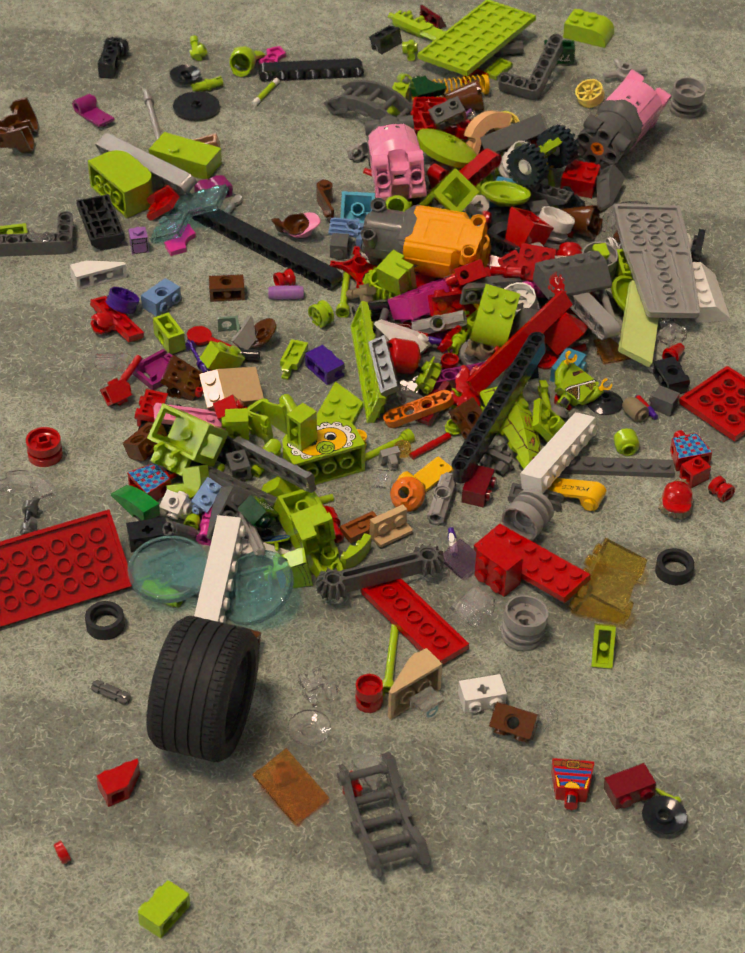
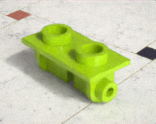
(429, 369)

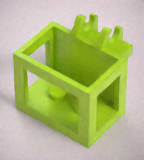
(452, 192)
(187, 441)

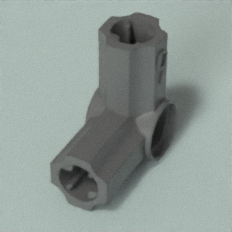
(510, 48)

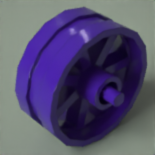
(122, 300)

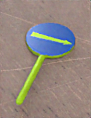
(275, 539)

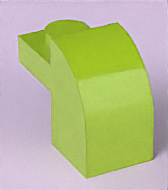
(192, 480)

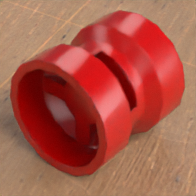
(285, 278)
(449, 360)
(721, 488)

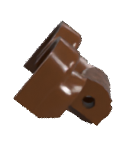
(18, 127)

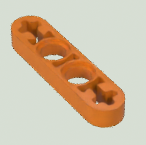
(419, 411)

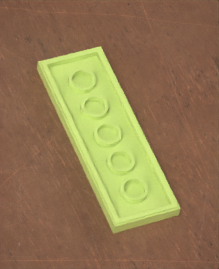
(637, 330)

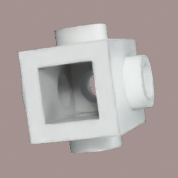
(176, 504)

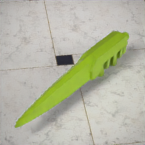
(416, 26)

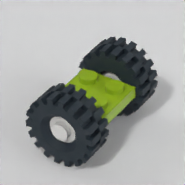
(529, 163)

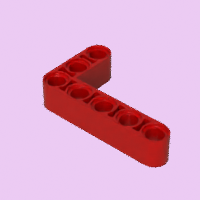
(474, 171)

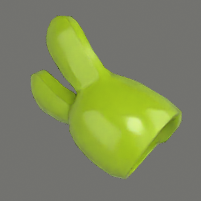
(244, 58)

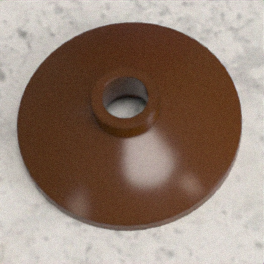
(264, 331)

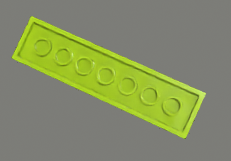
(362, 333)

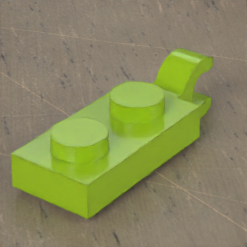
(292, 357)

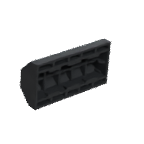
(101, 222)

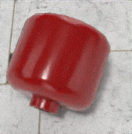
(405, 355)

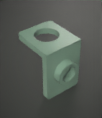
(234, 326)

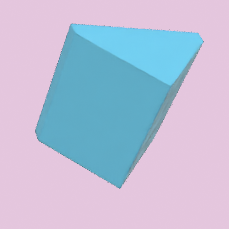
(356, 205)

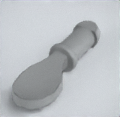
(236, 200)

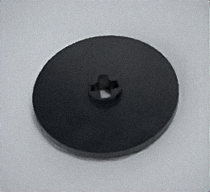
(196, 106)

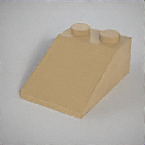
(239, 382)
(418, 673)

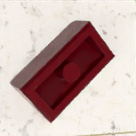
(431, 17)

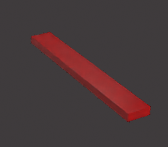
(506, 354)

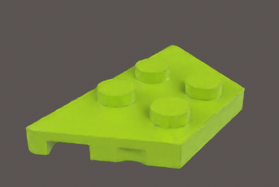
(340, 405)

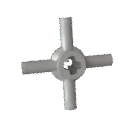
(623, 70)

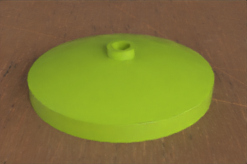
(445, 147)

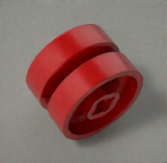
(44, 447)

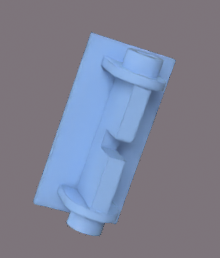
(205, 496)

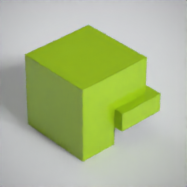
(396, 274)
(312, 527)

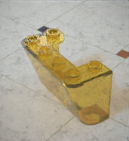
(612, 580)

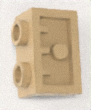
(390, 526)

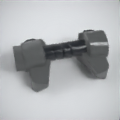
(30, 509)

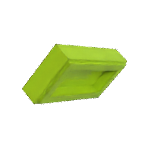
(498, 67)

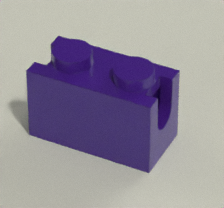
(324, 364)

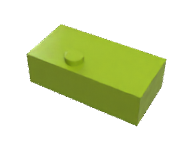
(186, 154)

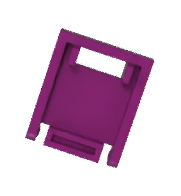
(154, 367)

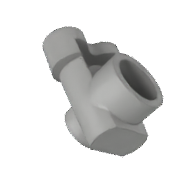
(361, 150)

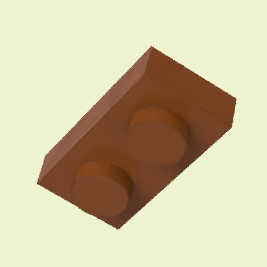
(356, 528)

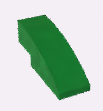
(137, 502)

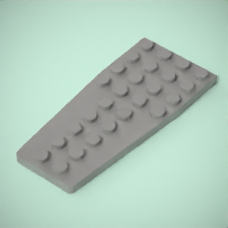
(659, 258)

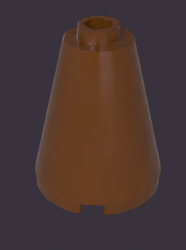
(469, 95)
(586, 220)

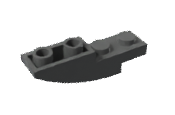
(473, 291)

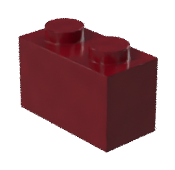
(478, 487)
(630, 786)

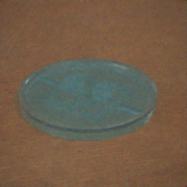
(167, 569)
(259, 588)

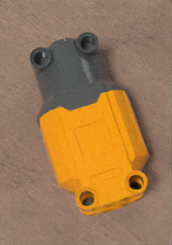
(426, 236)

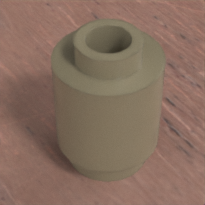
(635, 409)

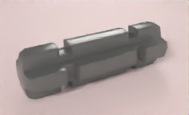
(110, 691)

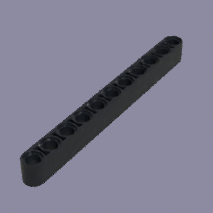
(271, 248)
(498, 408)

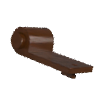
(324, 198)

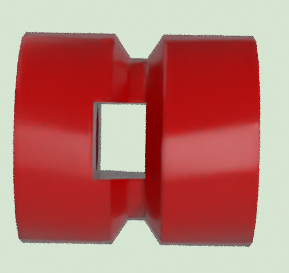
(369, 693)

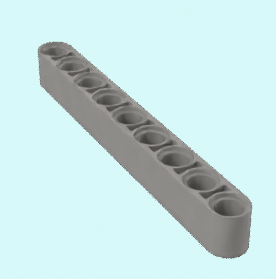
(160, 170)
(593, 314)

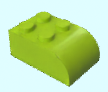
(588, 28)
(494, 316)

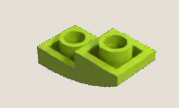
(356, 553)

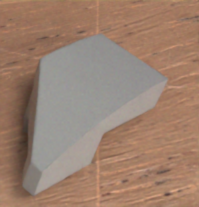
(246, 335)

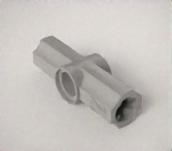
(449, 322)
(442, 499)

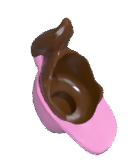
(297, 225)

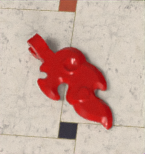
(463, 388)

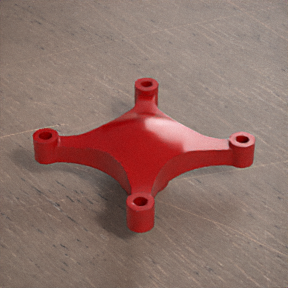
(355, 267)

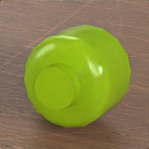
(626, 441)

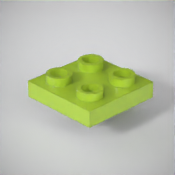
(545, 420)

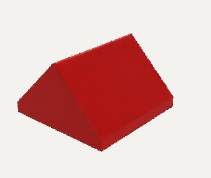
(564, 332)

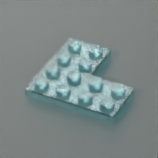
(174, 222)

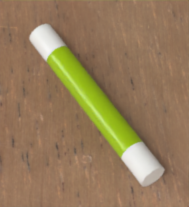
(265, 92)

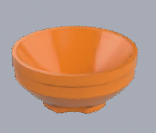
(416, 493)

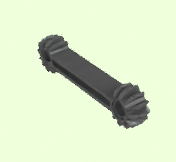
(337, 583)

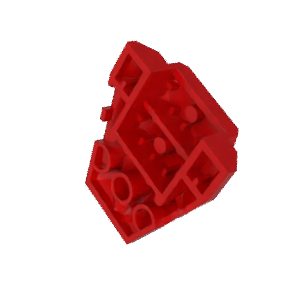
(422, 117)

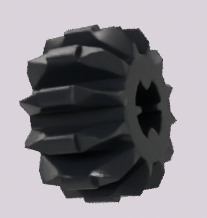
(123, 44)

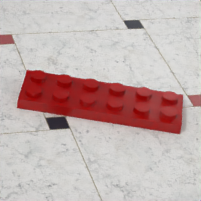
(541, 566)
(416, 619)

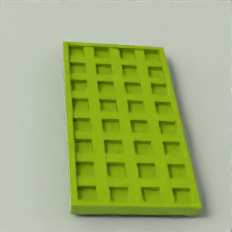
(476, 37)

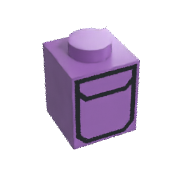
(138, 240)

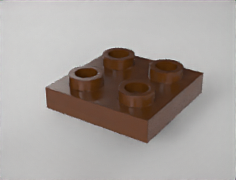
(180, 379)

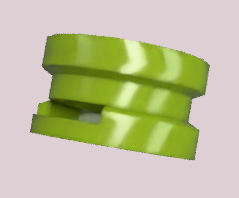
(321, 313)

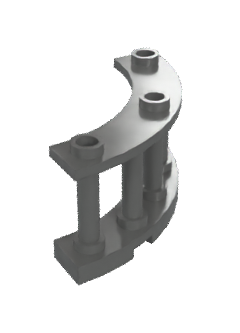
(352, 102)
(401, 814)

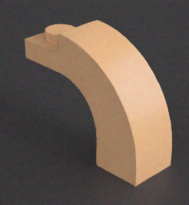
(483, 123)

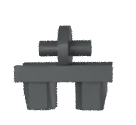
(500, 457)

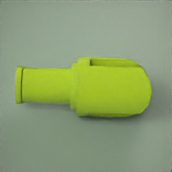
(273, 446)

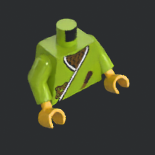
(575, 384)

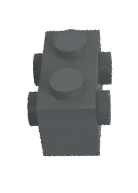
(448, 114)

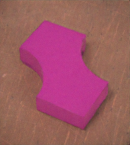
(274, 54)
(178, 245)

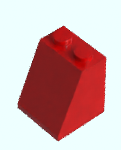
(526, 228)

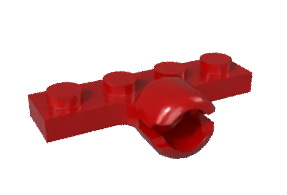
(110, 319)

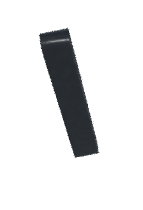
(336, 69)

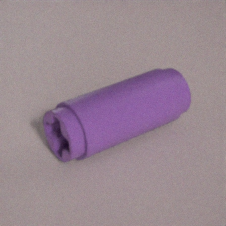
(285, 292)

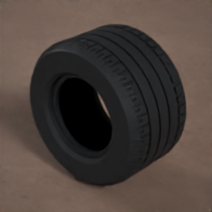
(202, 688)

